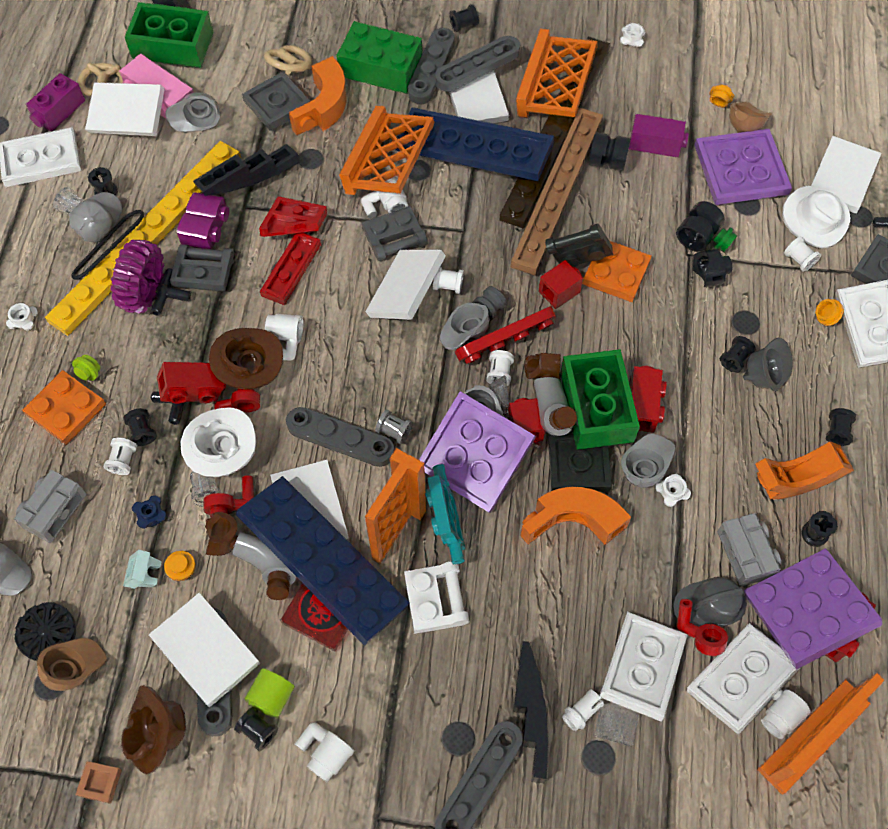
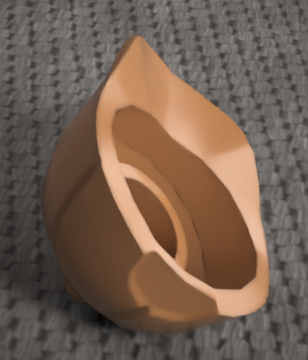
(747, 117)
(69, 663)

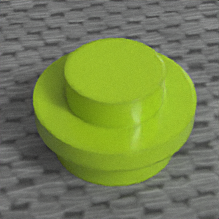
(86, 367)

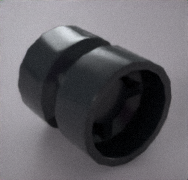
(609, 151)
(700, 226)

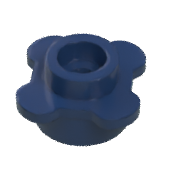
(152, 519)

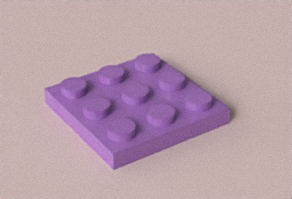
(742, 166)
(477, 451)
(812, 608)

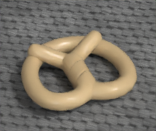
(294, 64)
(98, 68)

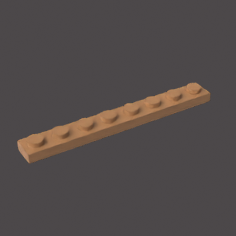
(556, 192)

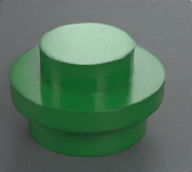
(724, 239)

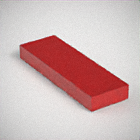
(290, 268)

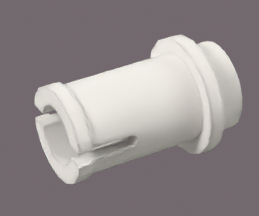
(582, 710)

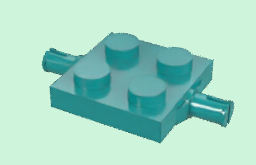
(446, 519)

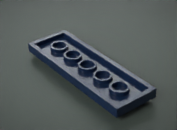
(484, 145)
(323, 560)

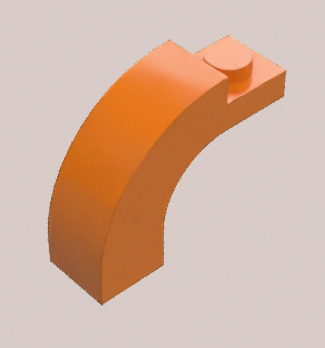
(328, 105)
(803, 473)
(577, 505)

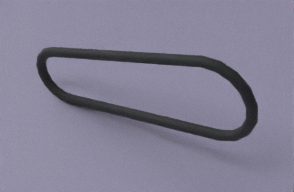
(110, 248)

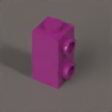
(55, 102)
(658, 135)

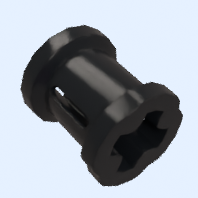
(464, 18)
(107, 181)
(738, 360)
(841, 426)
(144, 430)
(821, 529)
(256, 728)

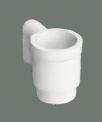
(390, 201)
(288, 329)
(785, 713)
(330, 753)

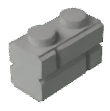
(49, 505)
(749, 549)

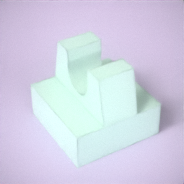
(137, 568)

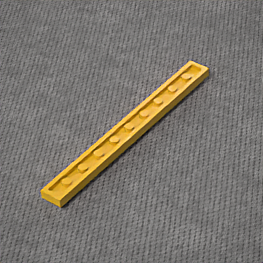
(152, 228)

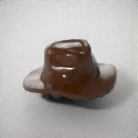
(246, 358)
(152, 729)

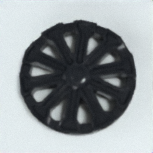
(45, 631)

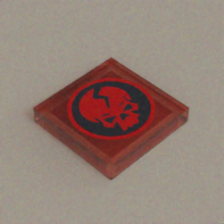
(313, 619)

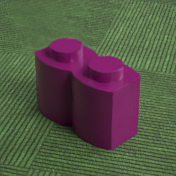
(202, 221)

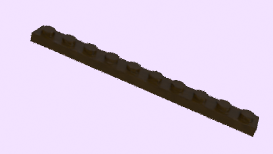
(526, 191)

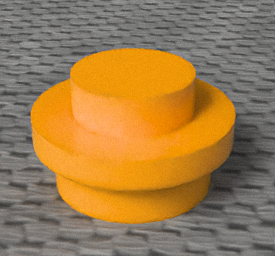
(721, 95)
(829, 312)
(179, 565)

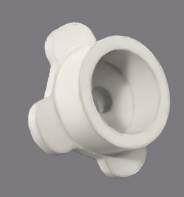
(632, 35)
(18, 311)
(674, 481)

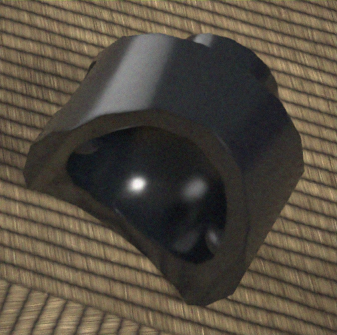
(713, 269)

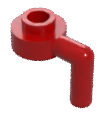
(242, 399)
(226, 503)
(709, 638)

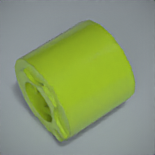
(269, 693)

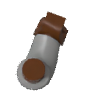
(553, 406)
(223, 539)

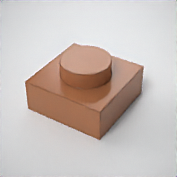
(98, 782)

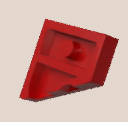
(292, 217)

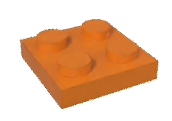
(618, 273)
(64, 407)

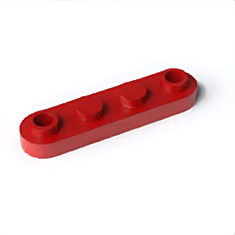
(496, 339)

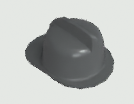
(770, 365)
(714, 602)

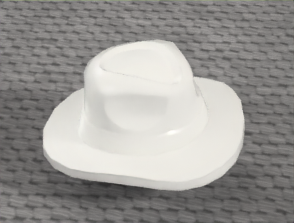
(816, 216)
(218, 442)

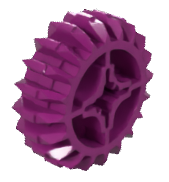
(137, 276)

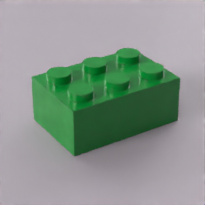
(169, 34)
(379, 56)
(601, 399)

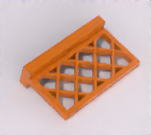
(538, 72)
(369, 147)
(397, 502)
(817, 733)

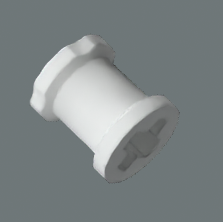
(802, 254)
(448, 280)
(500, 365)
(120, 456)

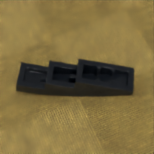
(240, 173)
(531, 701)

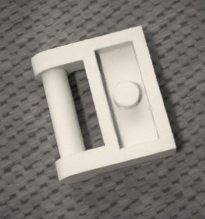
(425, 598)

